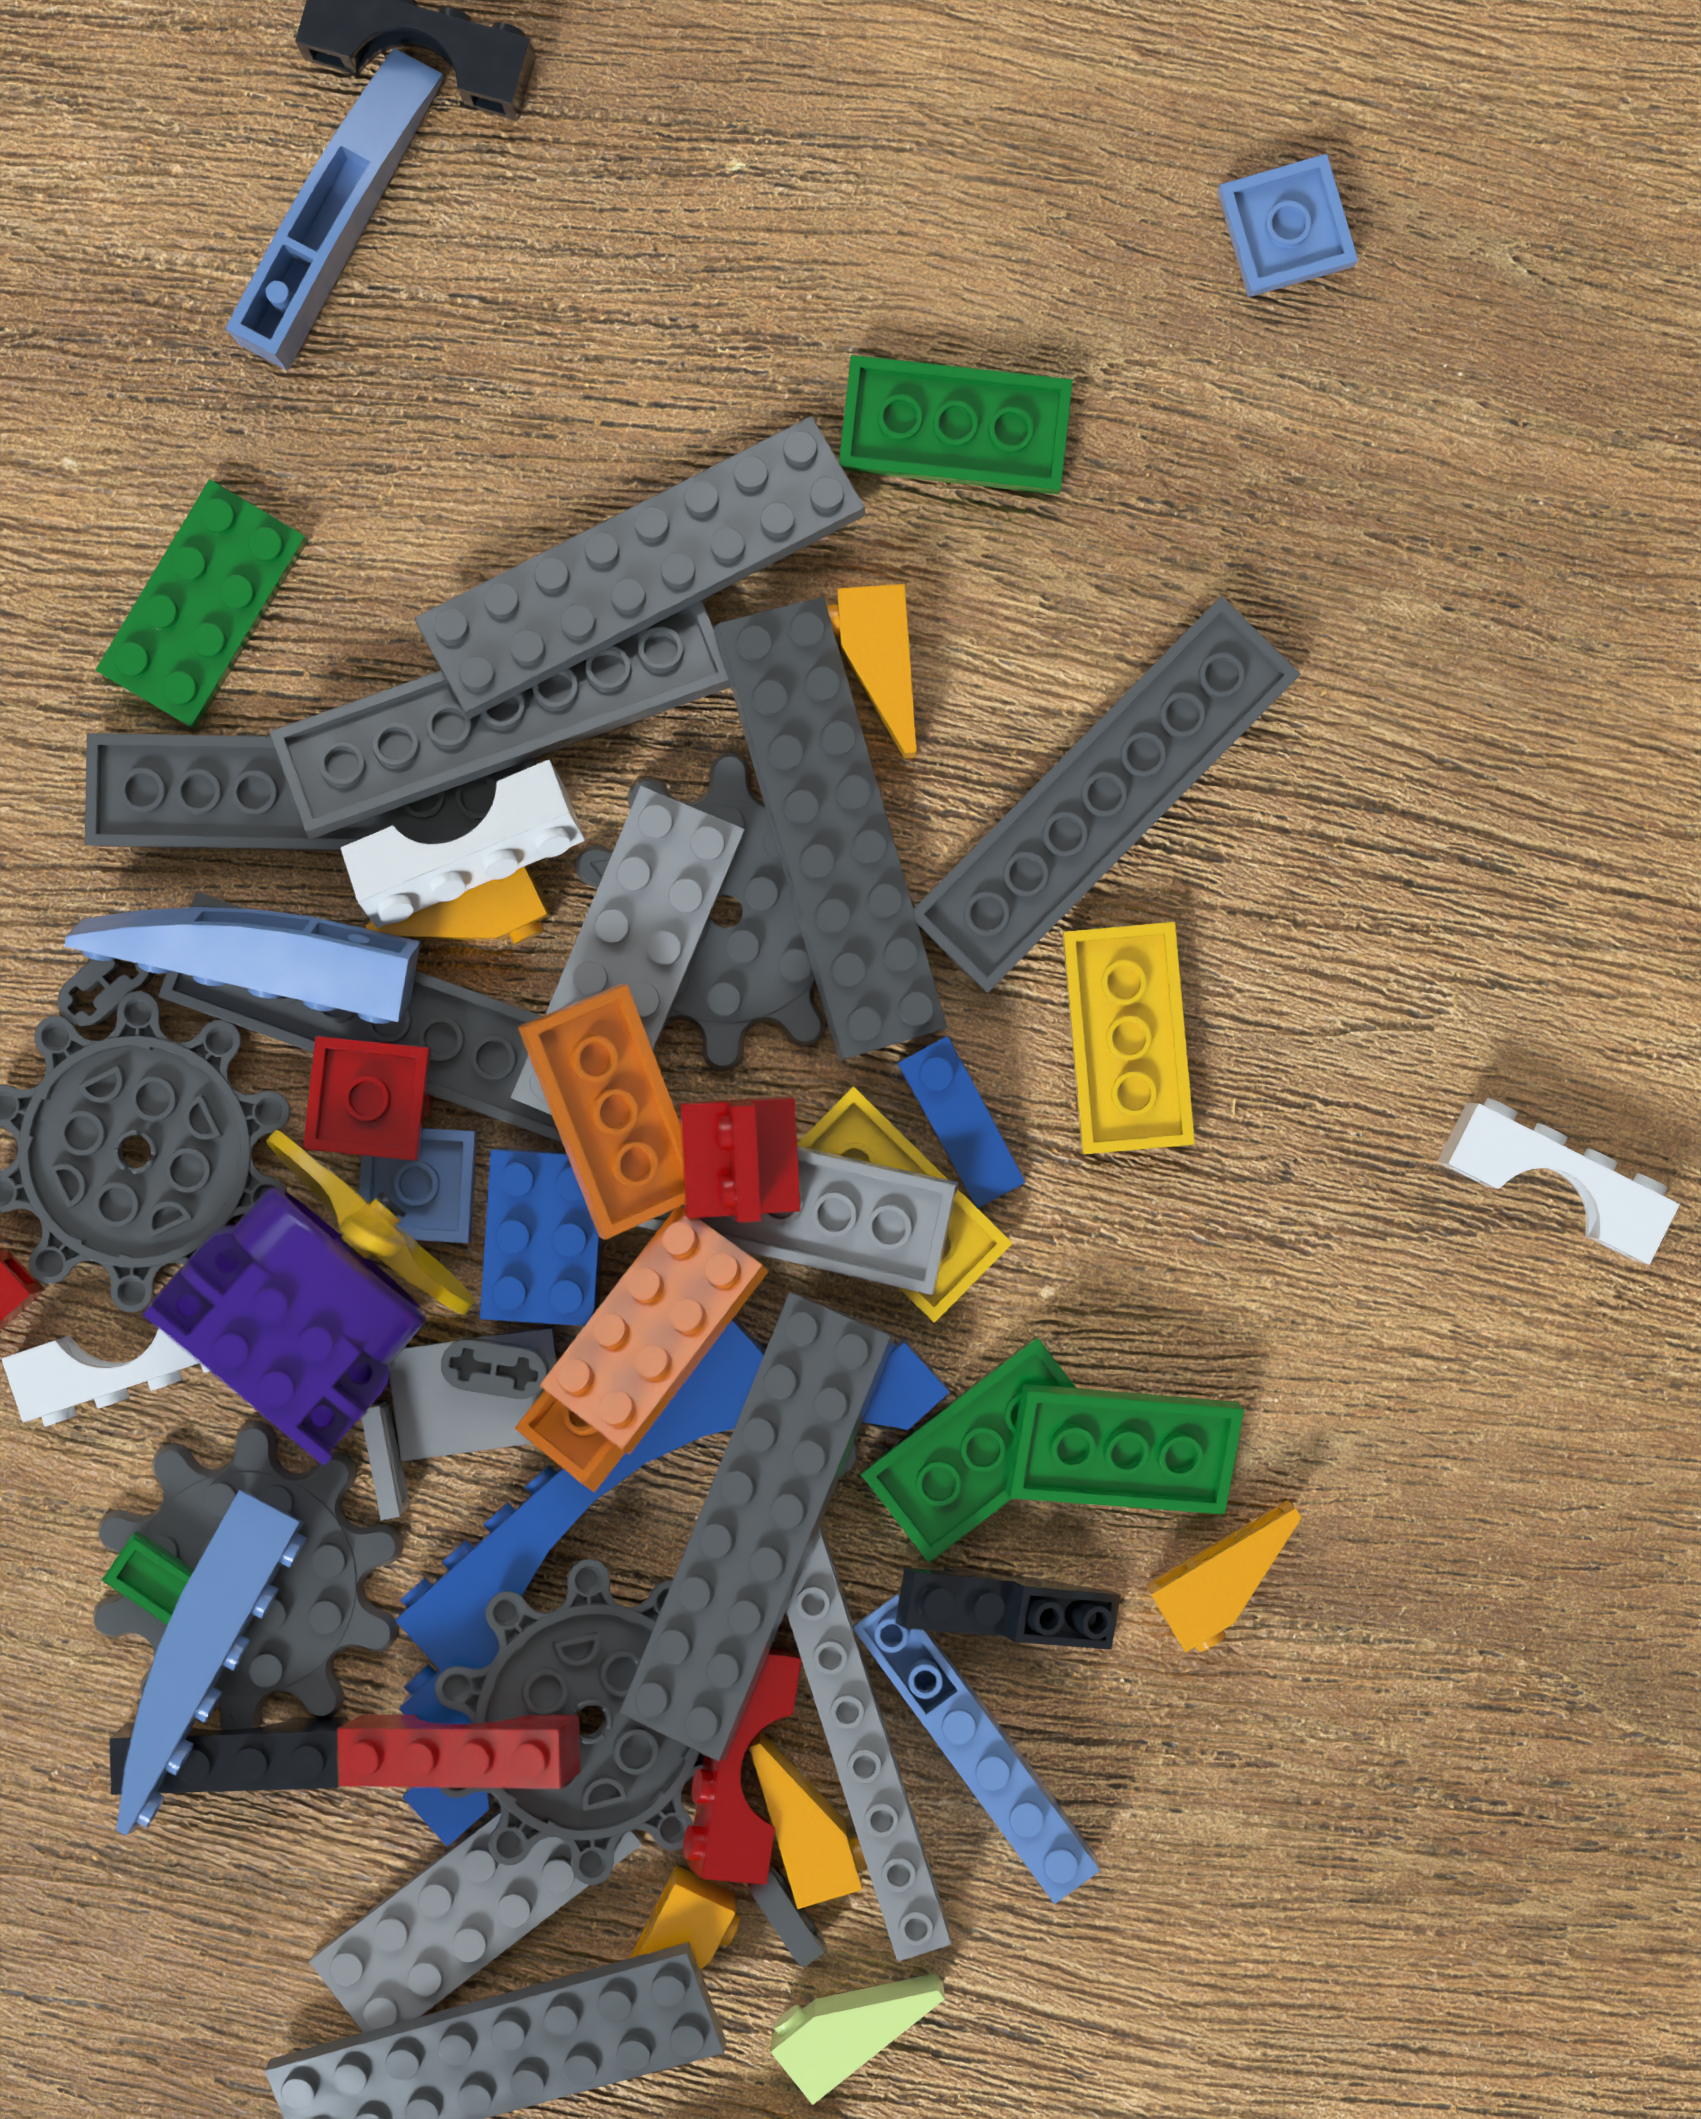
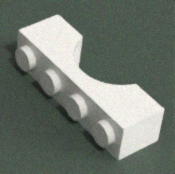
(525, 824)
(1618, 1210)
(61, 1375)

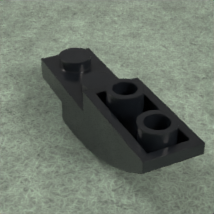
(1008, 1607)

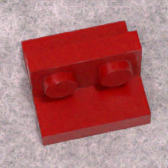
(368, 1098)
(740, 1157)

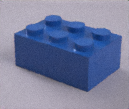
(538, 1242)

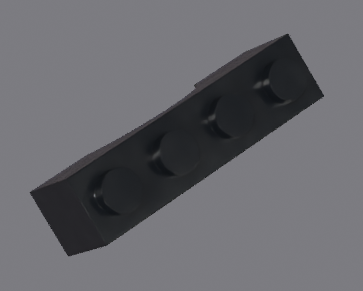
(488, 61)
(269, 1757)

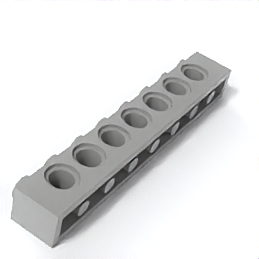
(865, 1758)

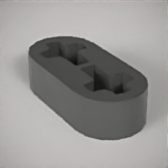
(107, 1002)
(492, 1381)
(790, 1923)

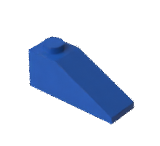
(961, 1121)

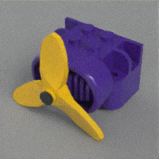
(298, 1309)

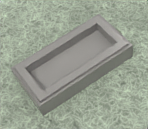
(385, 1460)

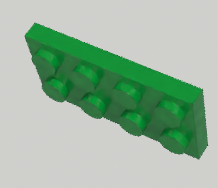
(955, 424)
(202, 604)
(1124, 1449)
(958, 1461)

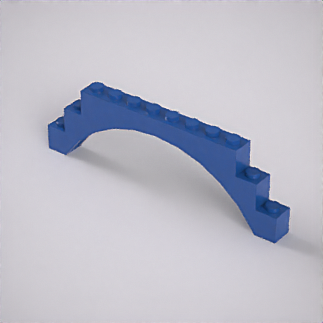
(450, 1616)

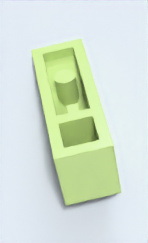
(845, 2030)

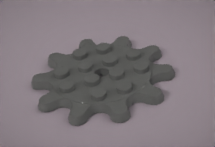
(761, 963)
(75, 1134)
(318, 1598)
(558, 1666)

